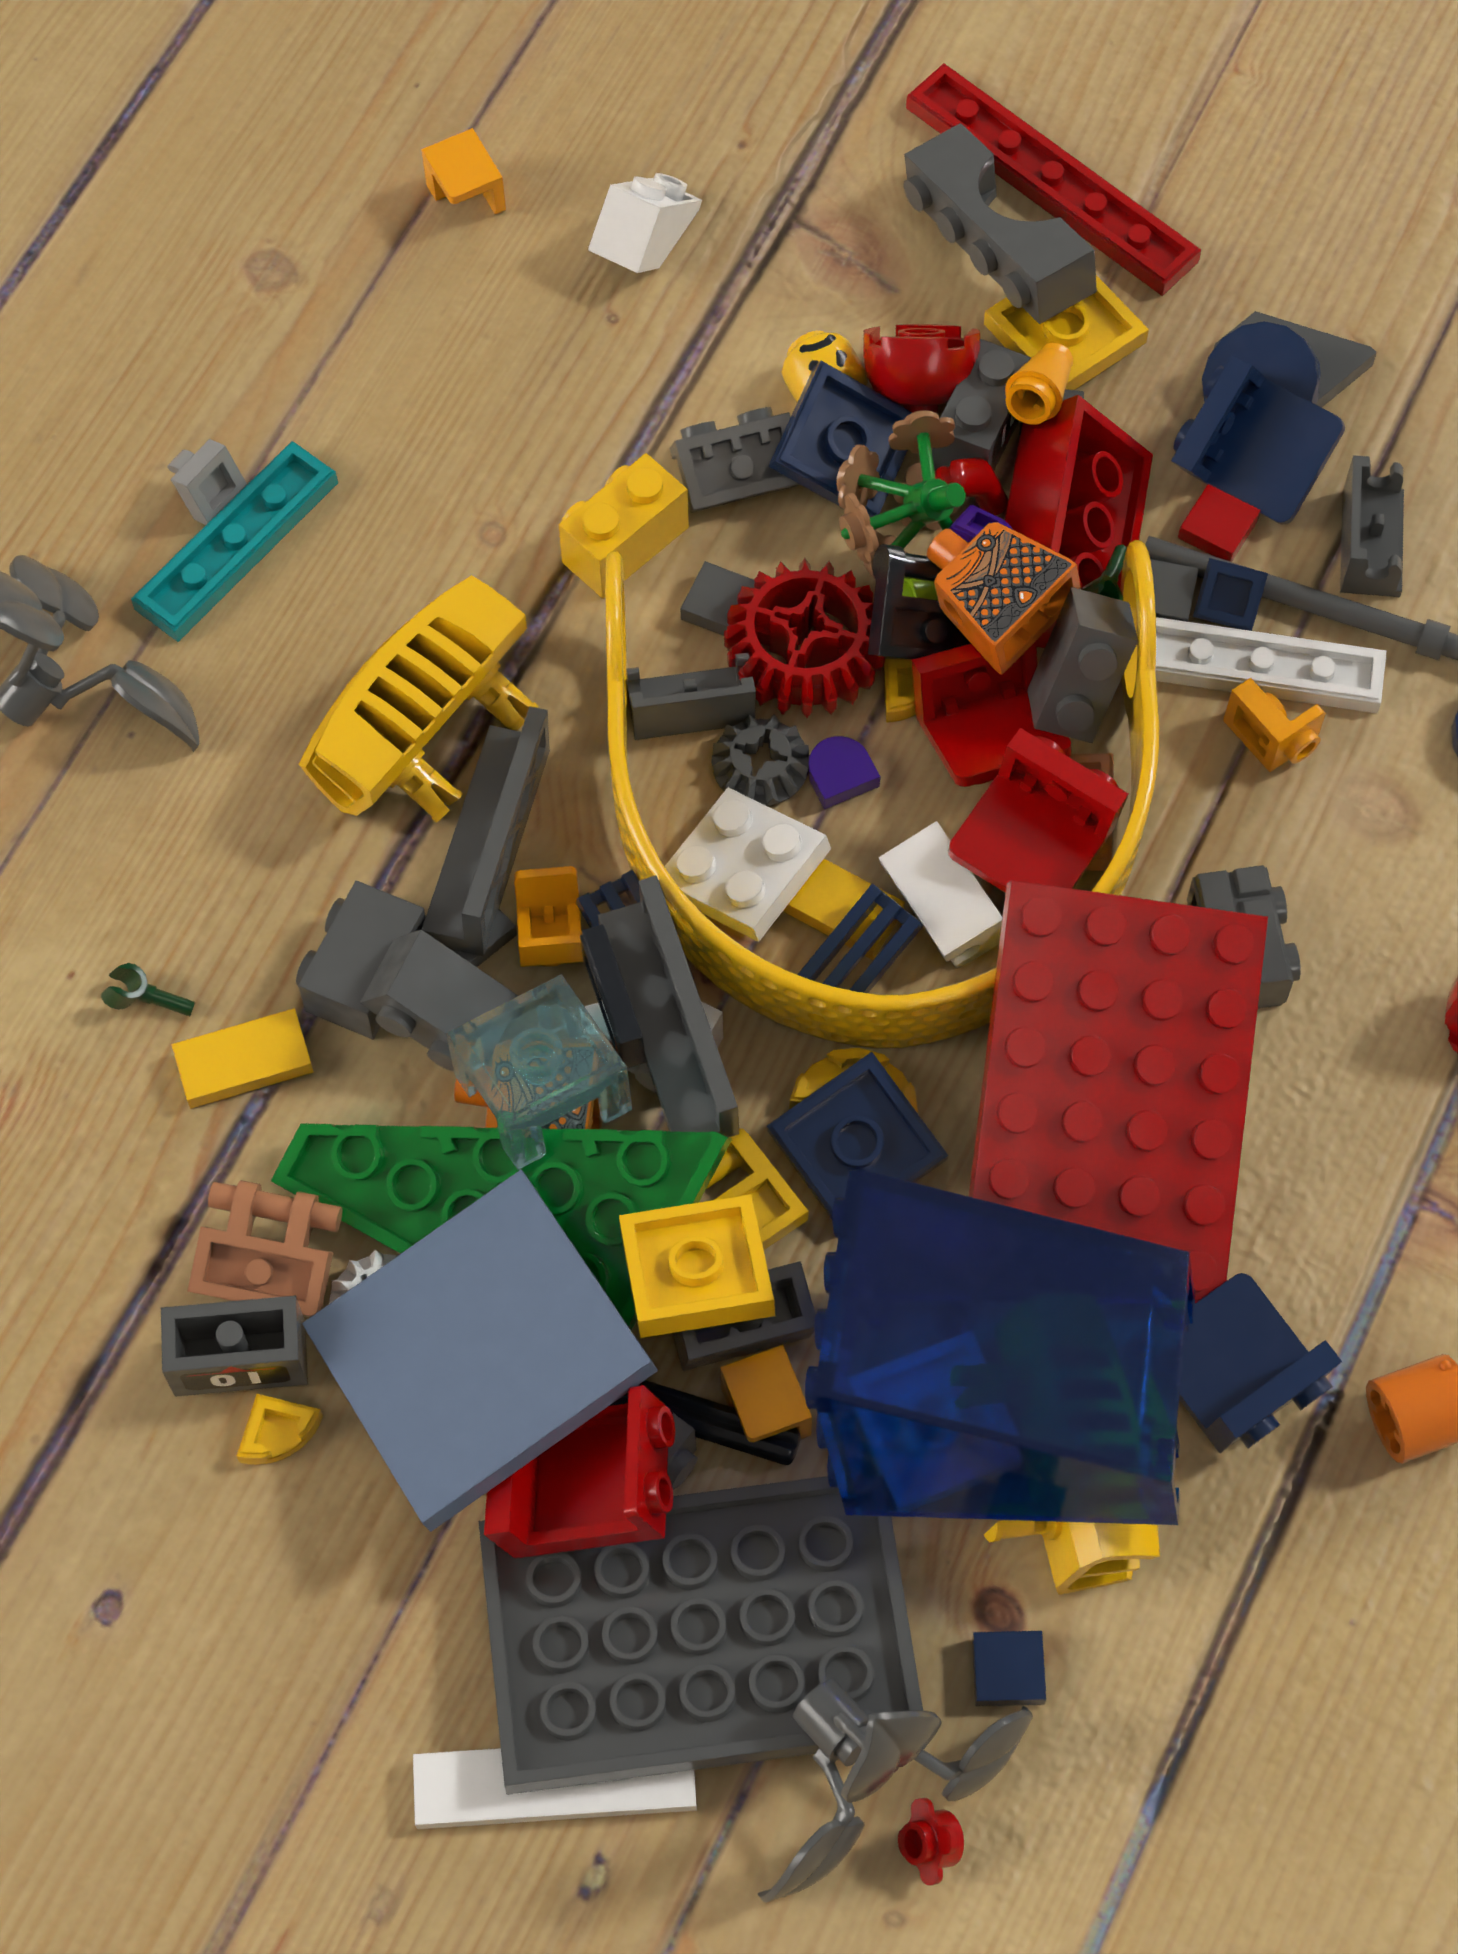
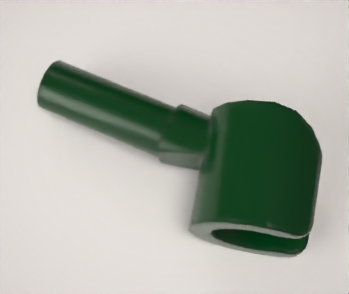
(1107, 582)
(140, 990)

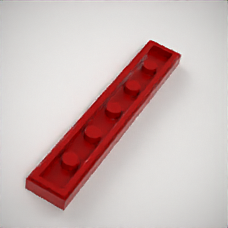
(1058, 181)

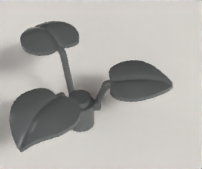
(38, 677)
(878, 1748)

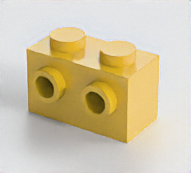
(632, 514)

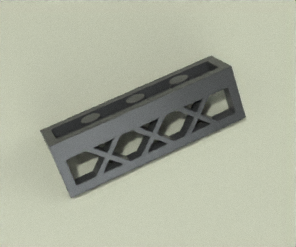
(488, 835)
(670, 1016)

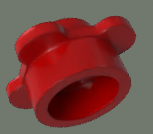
(931, 1840)

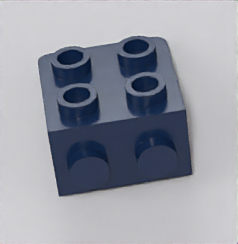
(1257, 441)
(1246, 1365)

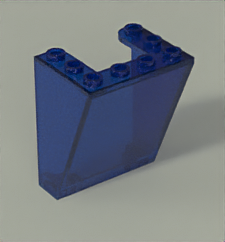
(996, 1361)

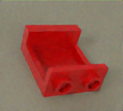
(592, 1486)

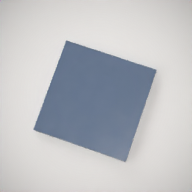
(477, 1349)

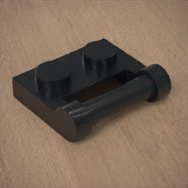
(904, 624)

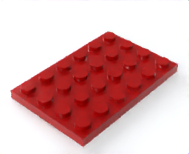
(1121, 1067)

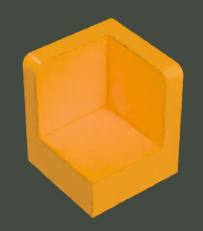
(462, 170)
(766, 1395)

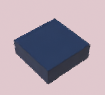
(1230, 594)
(1009, 1668)

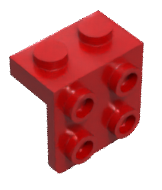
(974, 710)
(1038, 817)

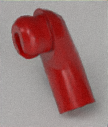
(978, 482)

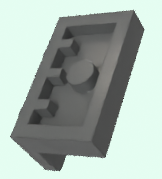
(731, 461)

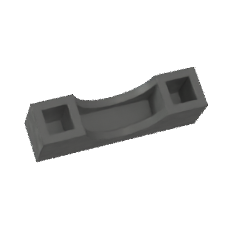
(1035, 262)

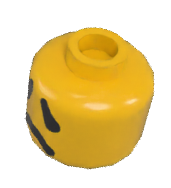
(818, 347)

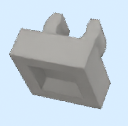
(206, 480)

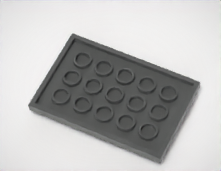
(695, 1639)

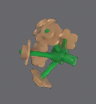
(922, 496)

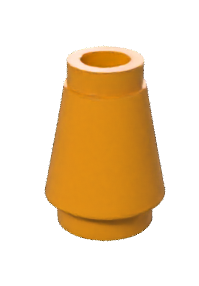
(1039, 385)

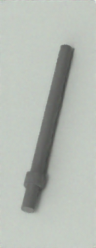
(1430, 638)

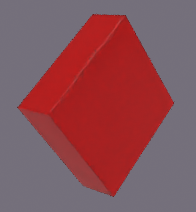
(1219, 523)

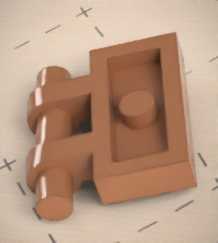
(251, 1267)

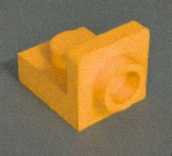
(1265, 729)

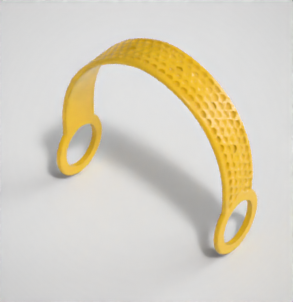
(838, 1012)

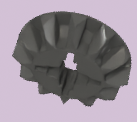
(775, 780)

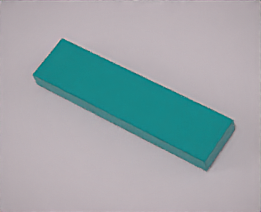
(234, 541)

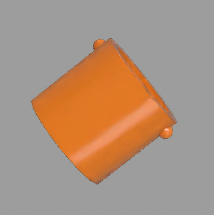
(1416, 1408)

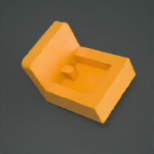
(548, 916)

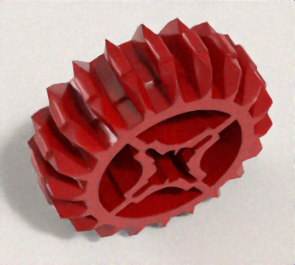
(781, 616)

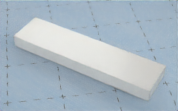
(1277, 663)
(470, 1791)

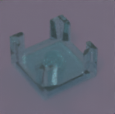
(537, 1064)

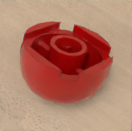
(919, 363)

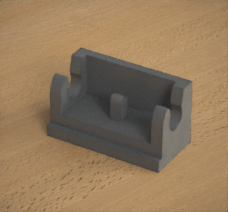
(1372, 531)
(689, 700)

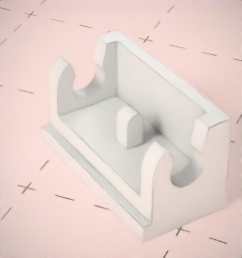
(944, 896)

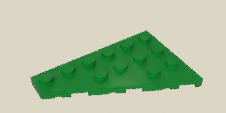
(415, 1178)

